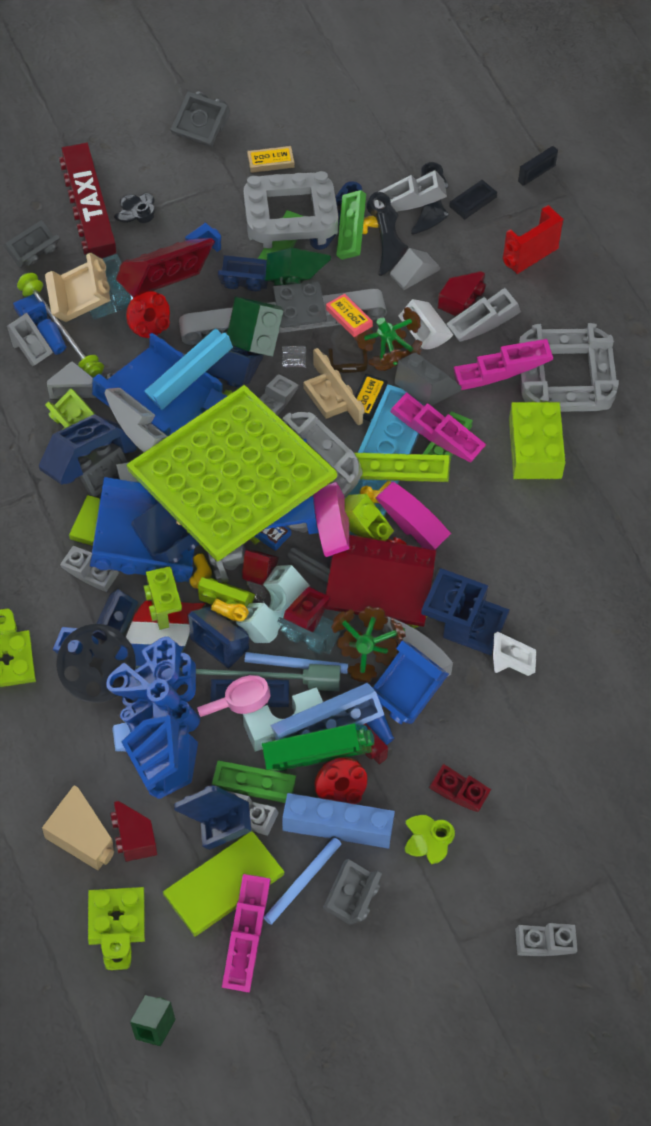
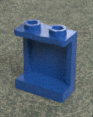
(409, 683)

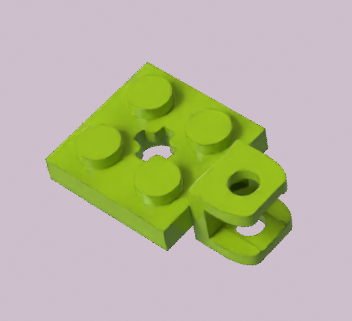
(19, 646)
(113, 934)

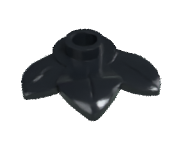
(136, 208)

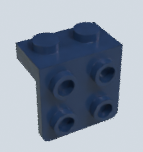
(244, 273)
(162, 534)
(220, 813)

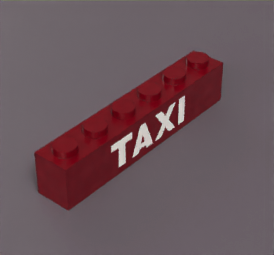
(88, 201)

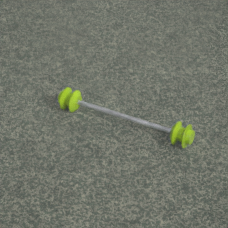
(31, 285)

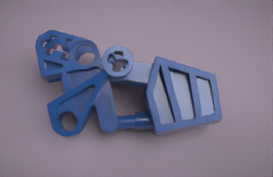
(161, 745)

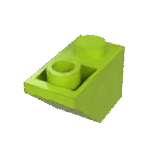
(365, 518)

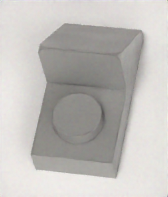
(29, 339)

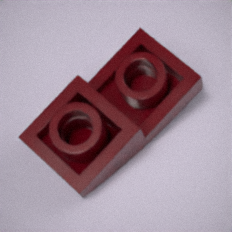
(458, 789)

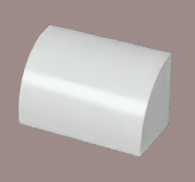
(433, 329)

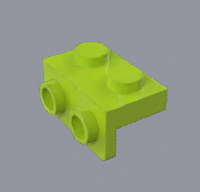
(69, 409)
(210, 589)
(164, 595)

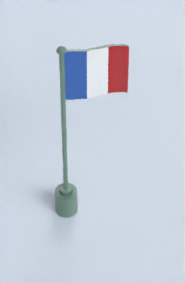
(145, 632)

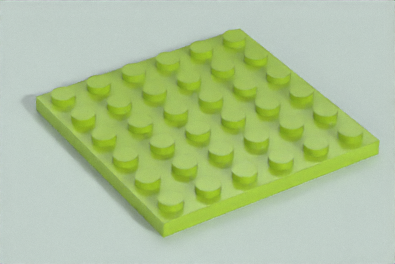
(231, 472)

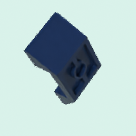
(78, 440)

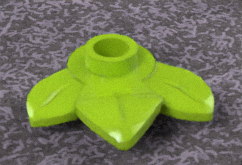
(425, 838)

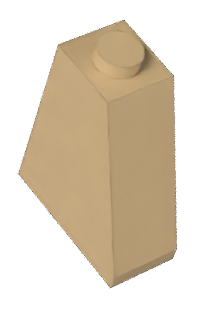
(79, 830)

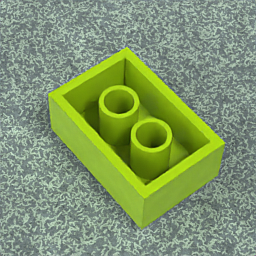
(536, 440)

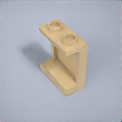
(78, 289)

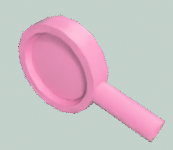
(241, 696)

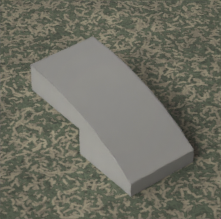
(278, 393)

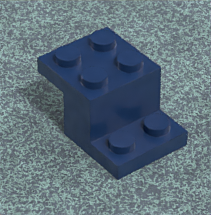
(465, 611)

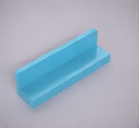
(189, 368)

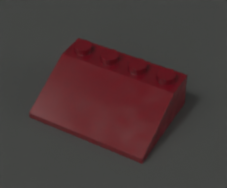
(381, 577)

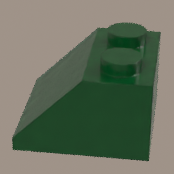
(293, 265)
(254, 325)

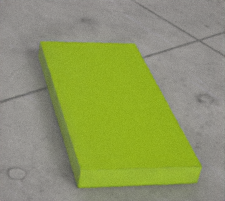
(215, 886)

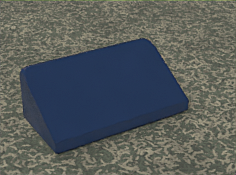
(116, 613)

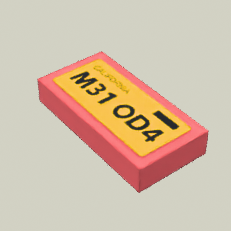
(349, 315)

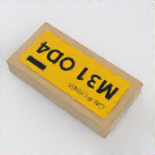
(270, 159)

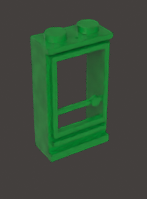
(317, 747)

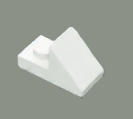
(513, 654)

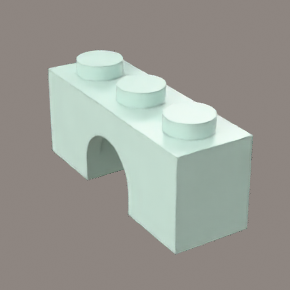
(284, 587)
(258, 723)

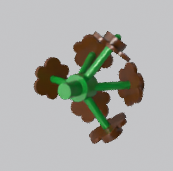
(393, 338)
(355, 643)

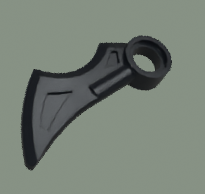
(434, 212)
(392, 247)

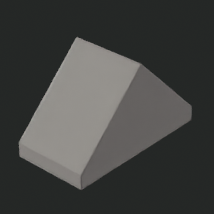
(413, 268)
(70, 377)

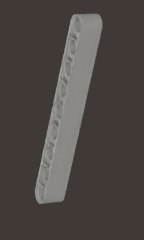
(198, 325)

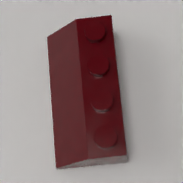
(164, 266)

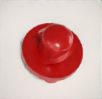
(148, 314)
(341, 781)

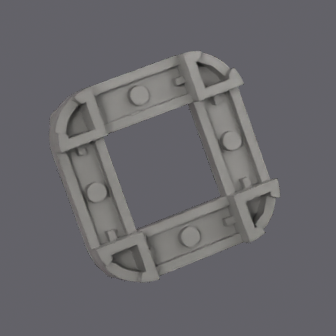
(265, 230)
(601, 365)
(330, 448)

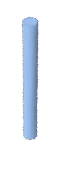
(288, 661)
(302, 880)

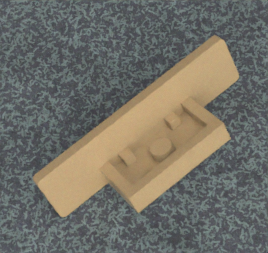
(330, 391)

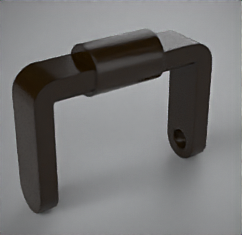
(351, 367)

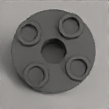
(229, 562)

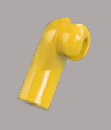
(203, 570)
(234, 612)

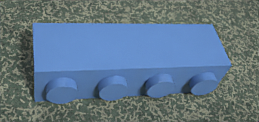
(351, 707)
(338, 820)

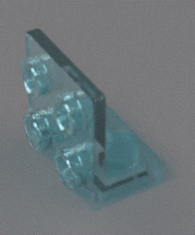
(320, 640)

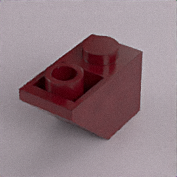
(461, 292)
(135, 831)

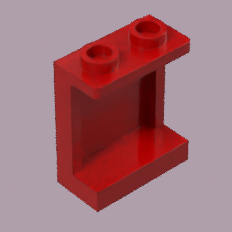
(535, 244)

